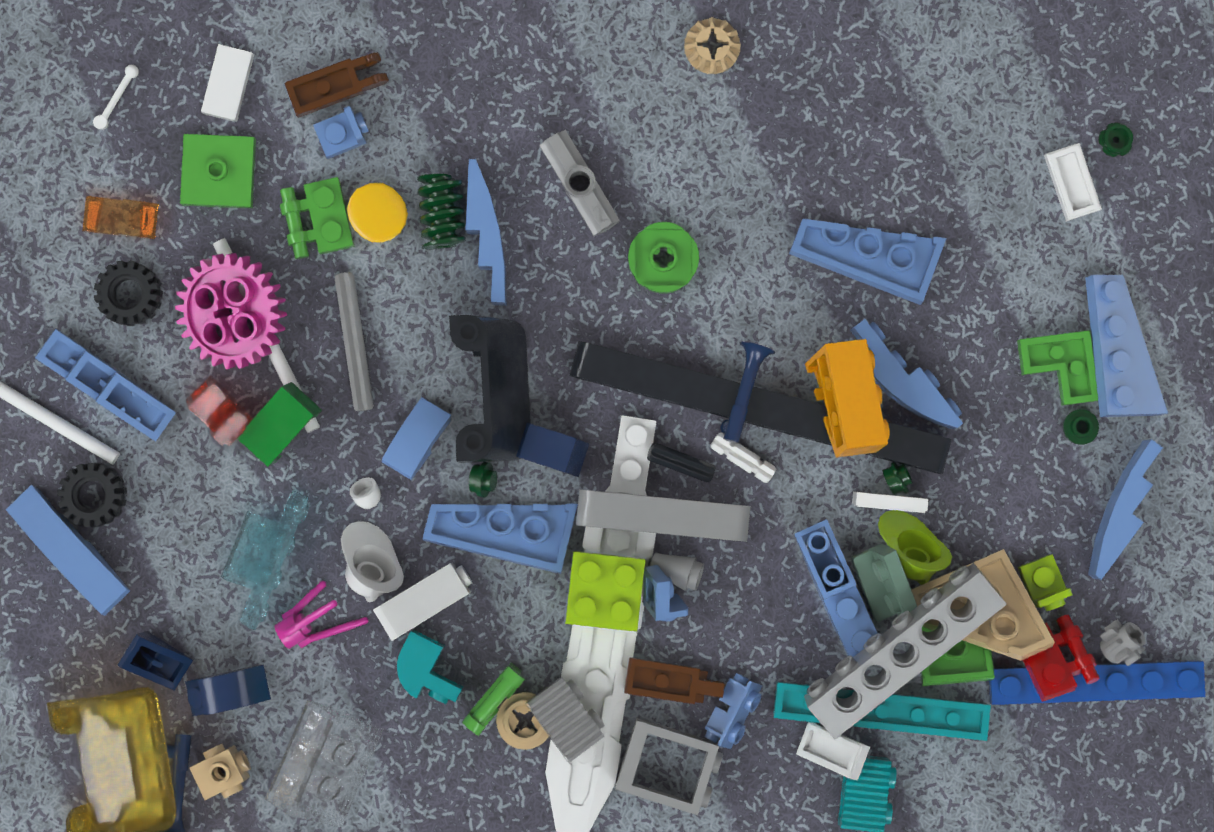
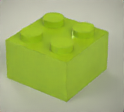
(605, 591)

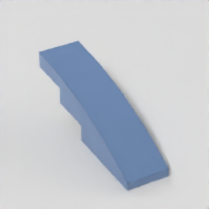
(483, 221)
(105, 384)
(1118, 522)
(68, 550)

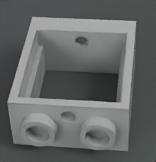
(633, 753)

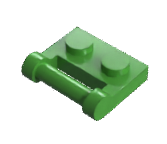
(488, 704)

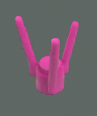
(295, 627)

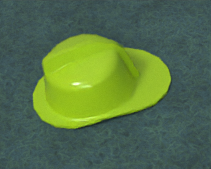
(915, 545)

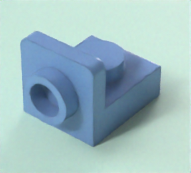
(341, 132)
(660, 596)

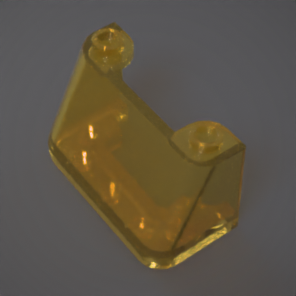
(120, 761)

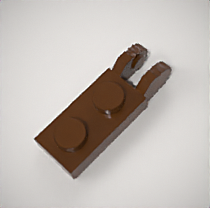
(333, 84)

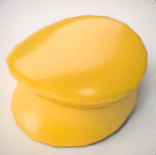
(377, 212)

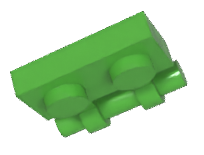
(328, 217)

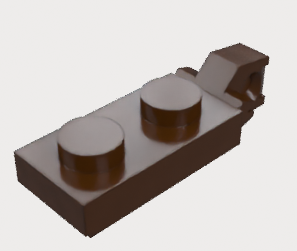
(670, 681)

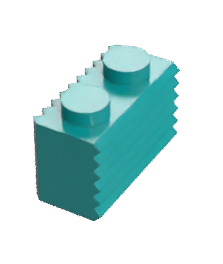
(865, 801)

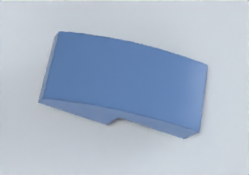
(415, 438)

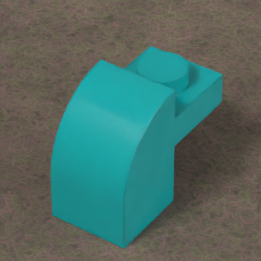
(416, 666)

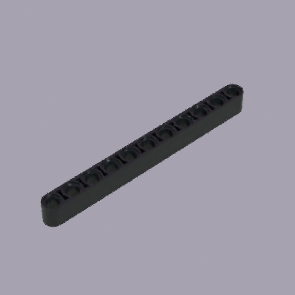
(765, 407)

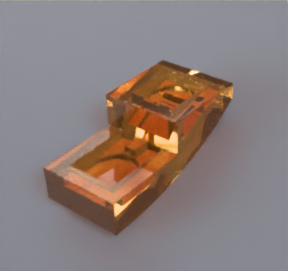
(120, 217)

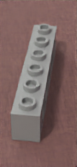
(898, 669)

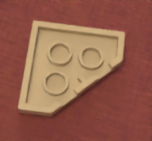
(1014, 629)

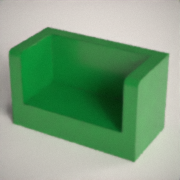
(278, 423)

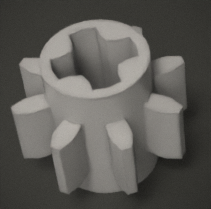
(1122, 642)

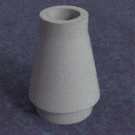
(682, 570)

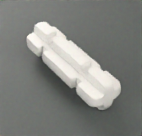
(744, 458)

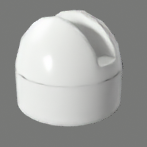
(365, 493)

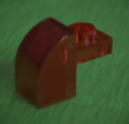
(218, 411)

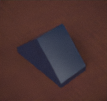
(552, 449)
(155, 660)

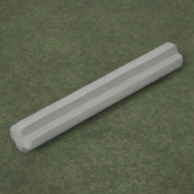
(354, 341)

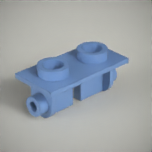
(729, 724)

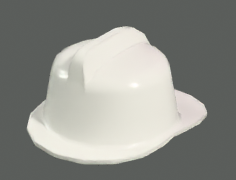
(370, 561)

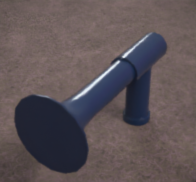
(754, 357)
(180, 754)

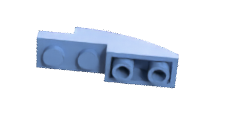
(913, 390)
(836, 586)

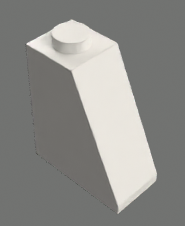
(423, 600)

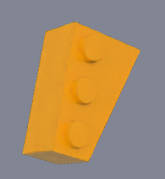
(850, 397)

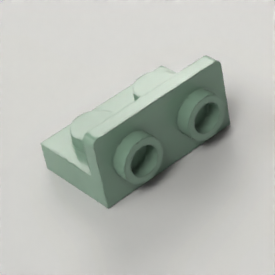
(883, 582)

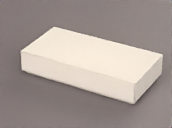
(227, 83)
(1072, 182)
(890, 502)
(839, 754)

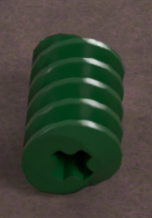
(441, 211)

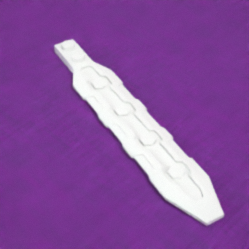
(601, 655)

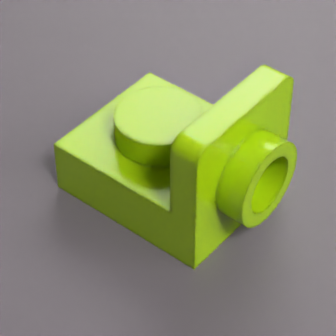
(1044, 583)

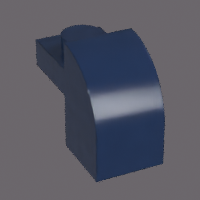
(228, 690)

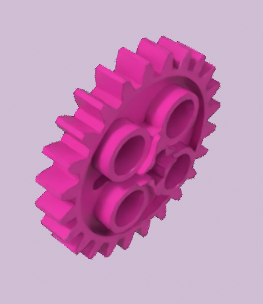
(258, 305)

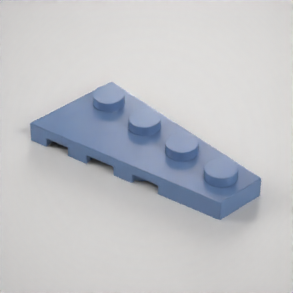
(1120, 354)

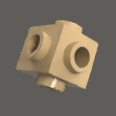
(212, 780)

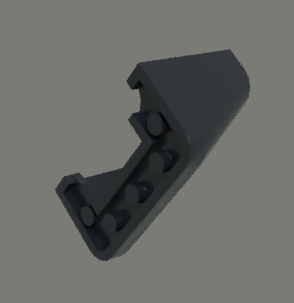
(504, 387)

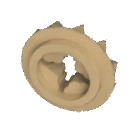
(700, 56)
(507, 723)

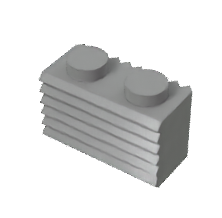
(566, 719)

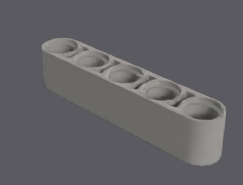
(663, 515)

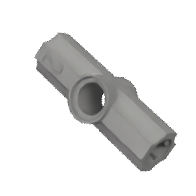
(569, 163)

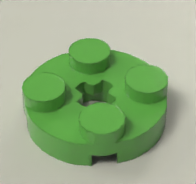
(678, 243)

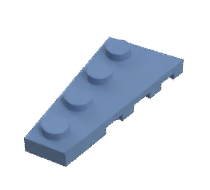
(883, 260)
(514, 533)

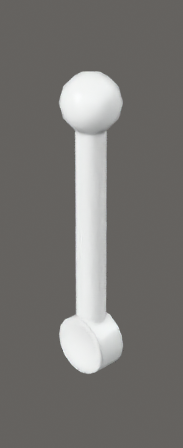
(101, 121)

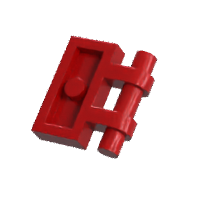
(1049, 669)

